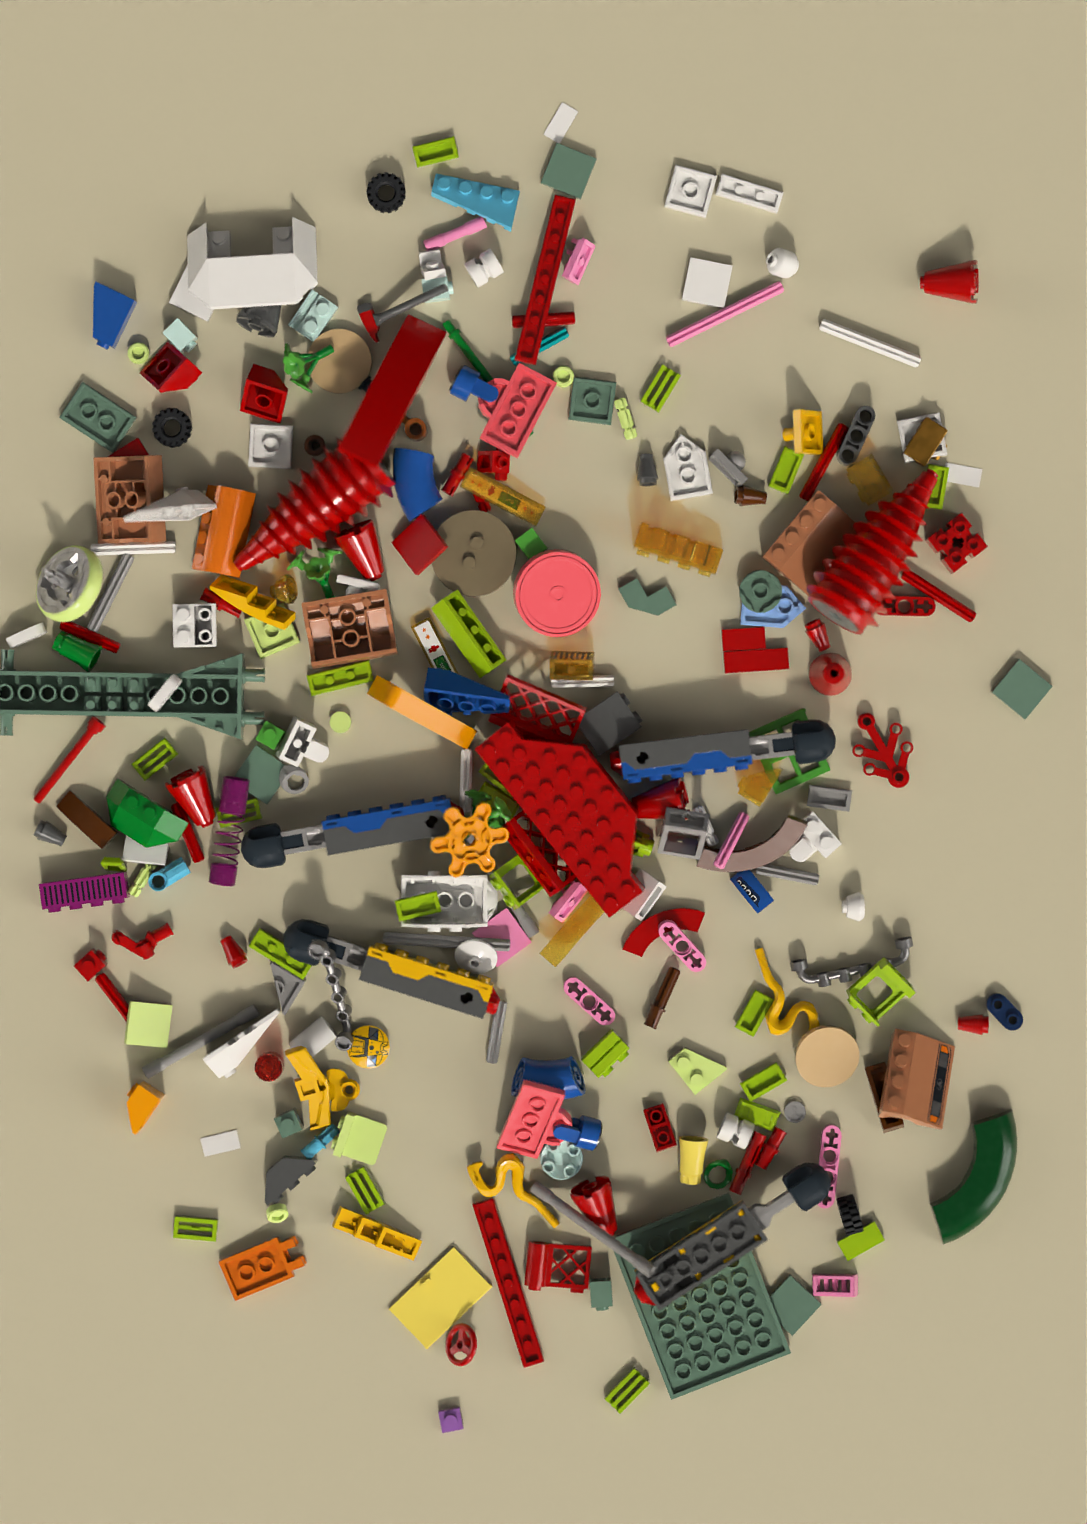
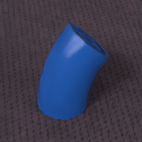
(414, 481)
(558, 1073)

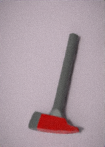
(372, 321)

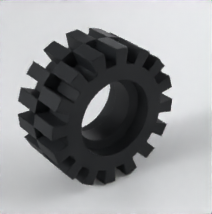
(386, 179)
(162, 418)
(849, 1214)

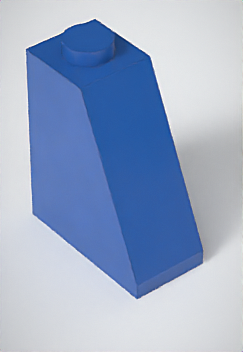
(110, 315)

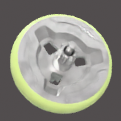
(60, 572)

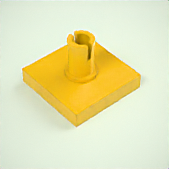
(806, 432)

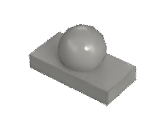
(730, 465)

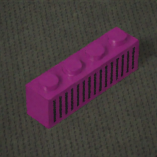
(83, 891)

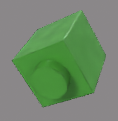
(530, 543)
(270, 735)

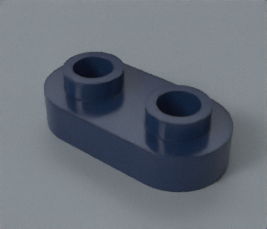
(1004, 1012)

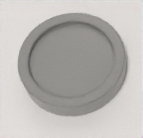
(794, 1111)

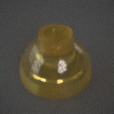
(284, 589)

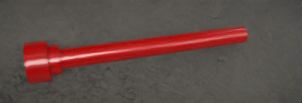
(93, 727)

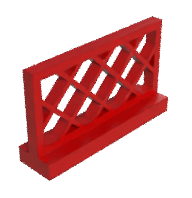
(532, 725)
(534, 855)

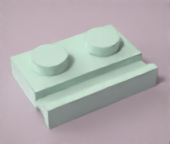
(313, 316)

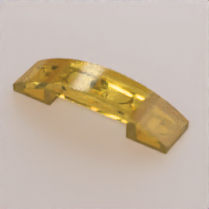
(572, 931)

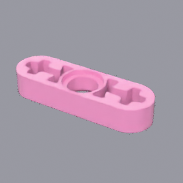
(696, 953)
(580, 986)

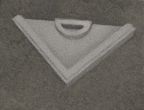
(287, 986)

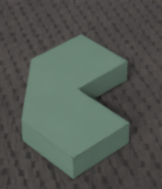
(638, 600)

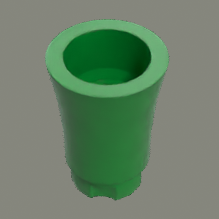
(77, 650)

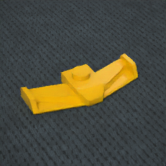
(311, 1086)

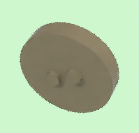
(478, 553)

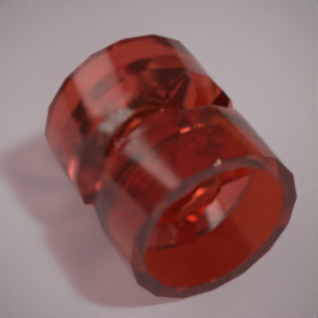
(269, 1066)

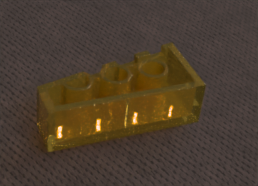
(678, 550)

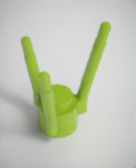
(643, 845)

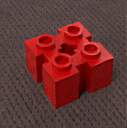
(957, 529)

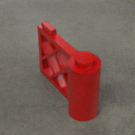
(540, 1266)

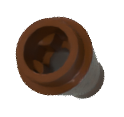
(310, 441)
(748, 496)

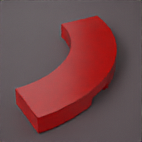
(647, 930)

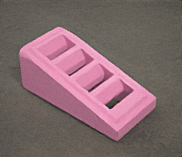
(843, 1293)

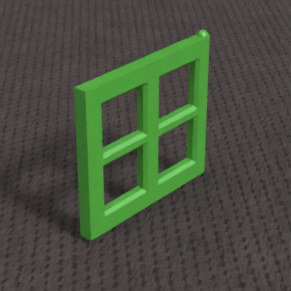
(767, 763)

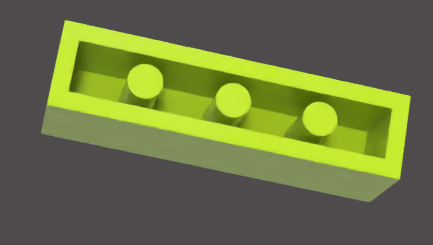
(468, 633)

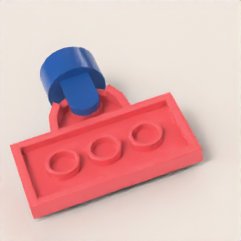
(508, 405)
(540, 1120)

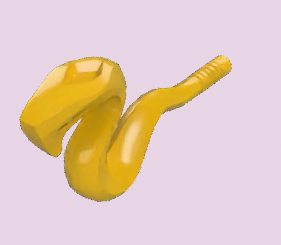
(782, 1026)
(507, 1162)

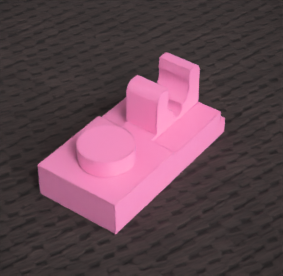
(578, 260)
(565, 905)

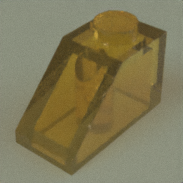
(758, 785)

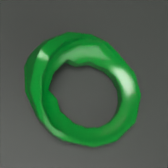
(729, 1173)

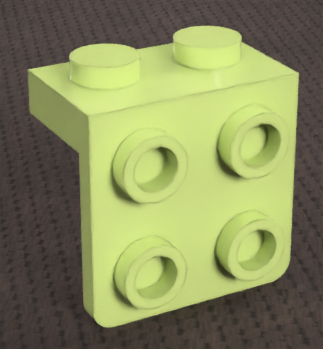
(359, 1138)

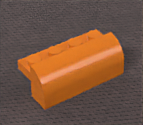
(223, 530)

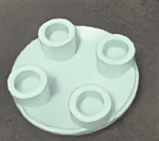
(562, 1160)

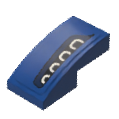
(752, 890)

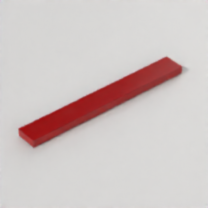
(545, 279)
(508, 1282)

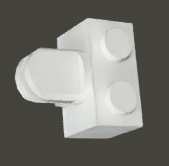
(300, 742)
(814, 838)

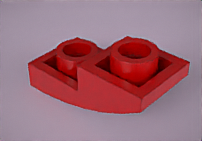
(660, 1127)

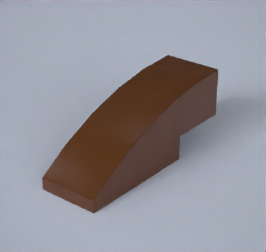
(86, 820)
(875, 1077)

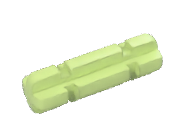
(625, 418)
(141, 879)

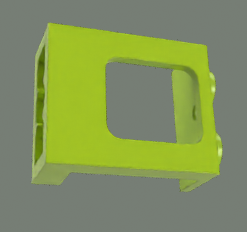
(499, 884)
(893, 978)

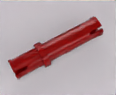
(747, 1163)

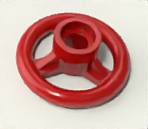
(464, 1344)

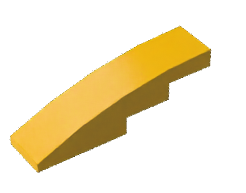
(247, 599)
(377, 1233)

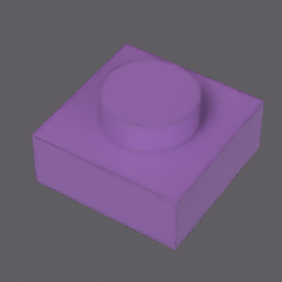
(450, 1419)

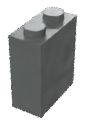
(609, 723)

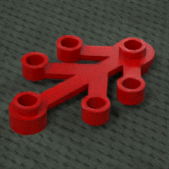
(885, 753)

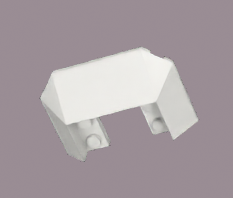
(256, 279)

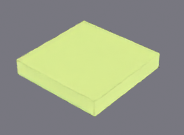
(269, 638)
(148, 1024)

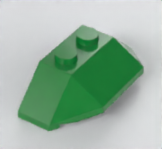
(142, 817)

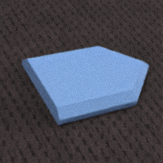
(781, 615)

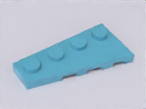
(486, 200)

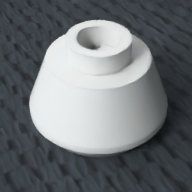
(854, 906)

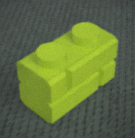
(605, 1054)

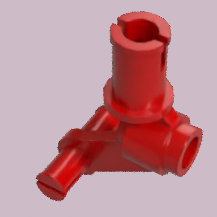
(144, 947)

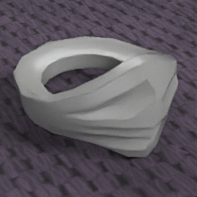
(289, 770)

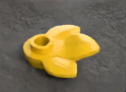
(337, 1094)

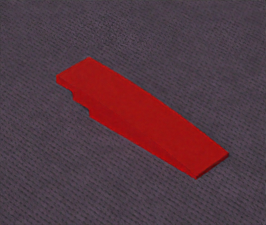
(392, 391)

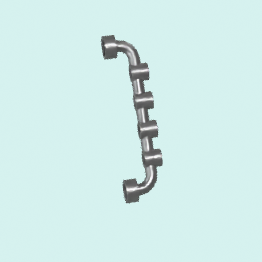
(320, 950)
(845, 974)

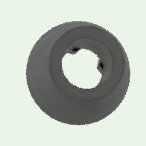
(647, 472)
(47, 832)

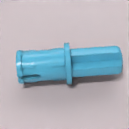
(320, 1141)

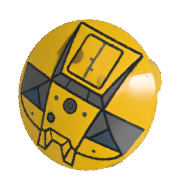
(369, 1047)

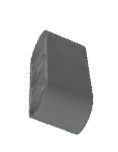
(858, 425)

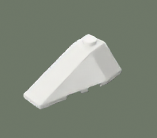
(180, 506)
(230, 1054)

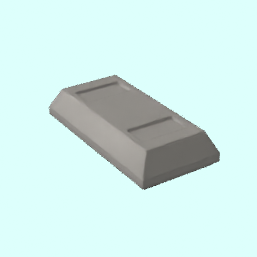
(829, 798)

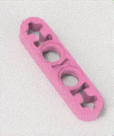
(831, 1166)

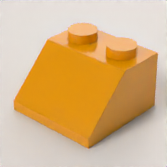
(142, 1104)

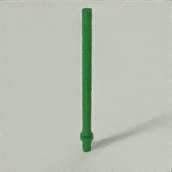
(455, 335)

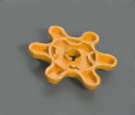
(479, 849)

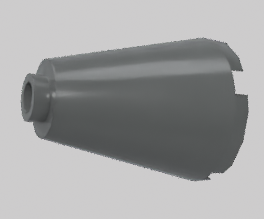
(260, 318)

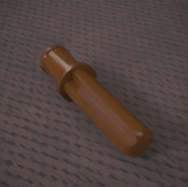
(662, 998)

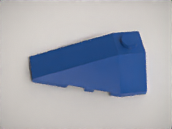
(459, 694)

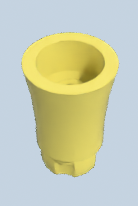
(692, 1158)

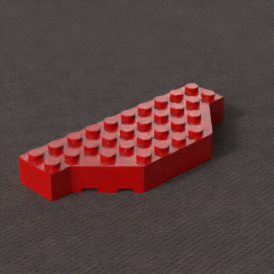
(573, 807)

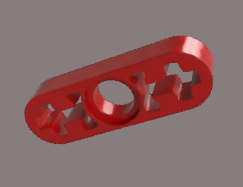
(920, 612)

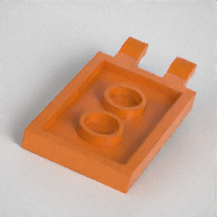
(260, 1266)

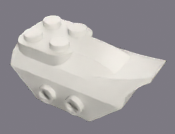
(463, 900)

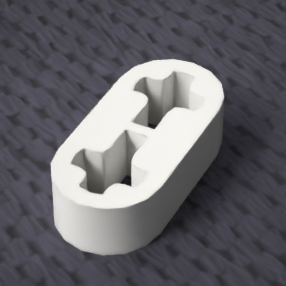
(26, 635)
(164, 692)

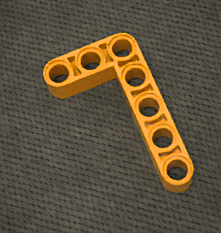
(421, 712)

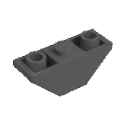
(285, 1175)

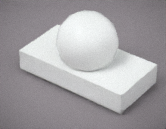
(357, 585)

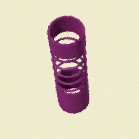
(232, 801)

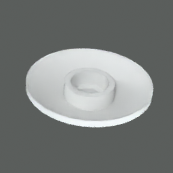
(476, 956)

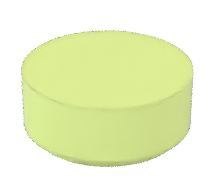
(138, 353)
(563, 376)
(340, 722)
(277, 1213)

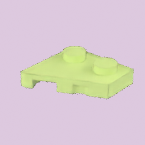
(696, 1069)

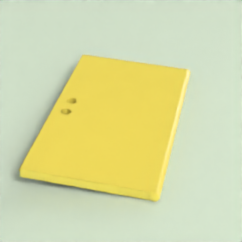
(440, 1298)

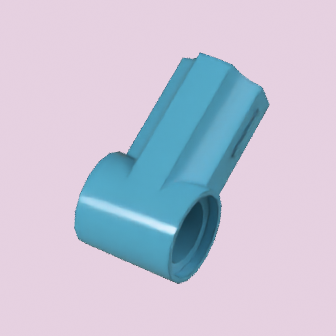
(170, 873)

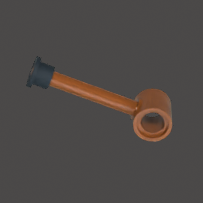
(406, 421)

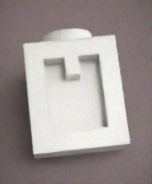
(431, 264)

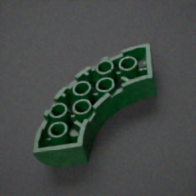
(984, 1181)

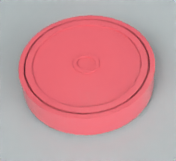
(556, 593)

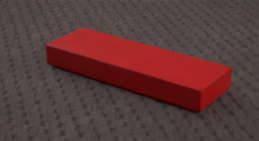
(756, 660)

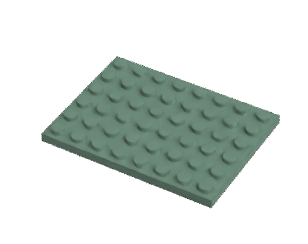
(716, 1326)

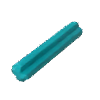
(547, 342)

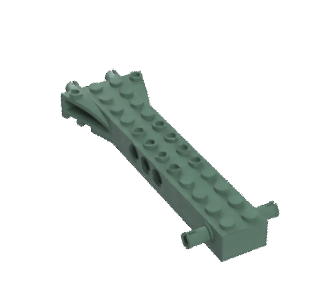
(206, 696)

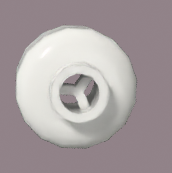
(782, 263)

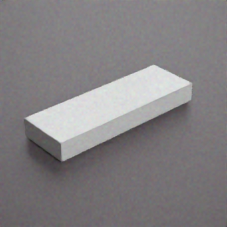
(749, 193)

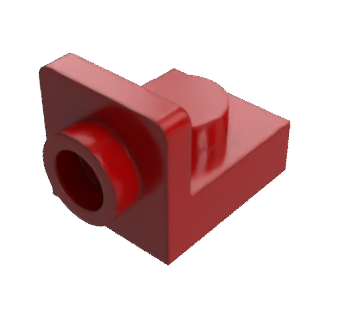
(493, 462)
(91, 964)

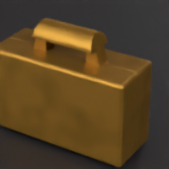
(925, 442)

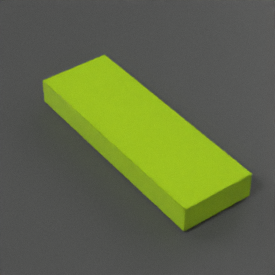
(340, 678)
(275, 951)

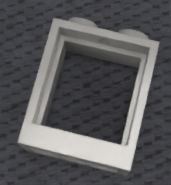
(675, 822)

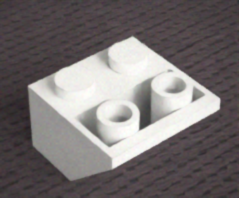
(194, 625)

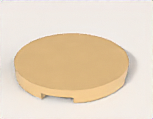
(346, 366)
(827, 1056)

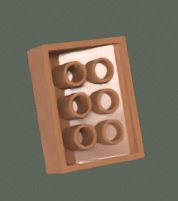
(809, 541)

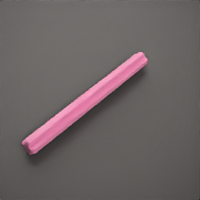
(724, 314)

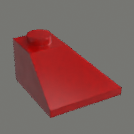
(170, 370)
(264, 394)

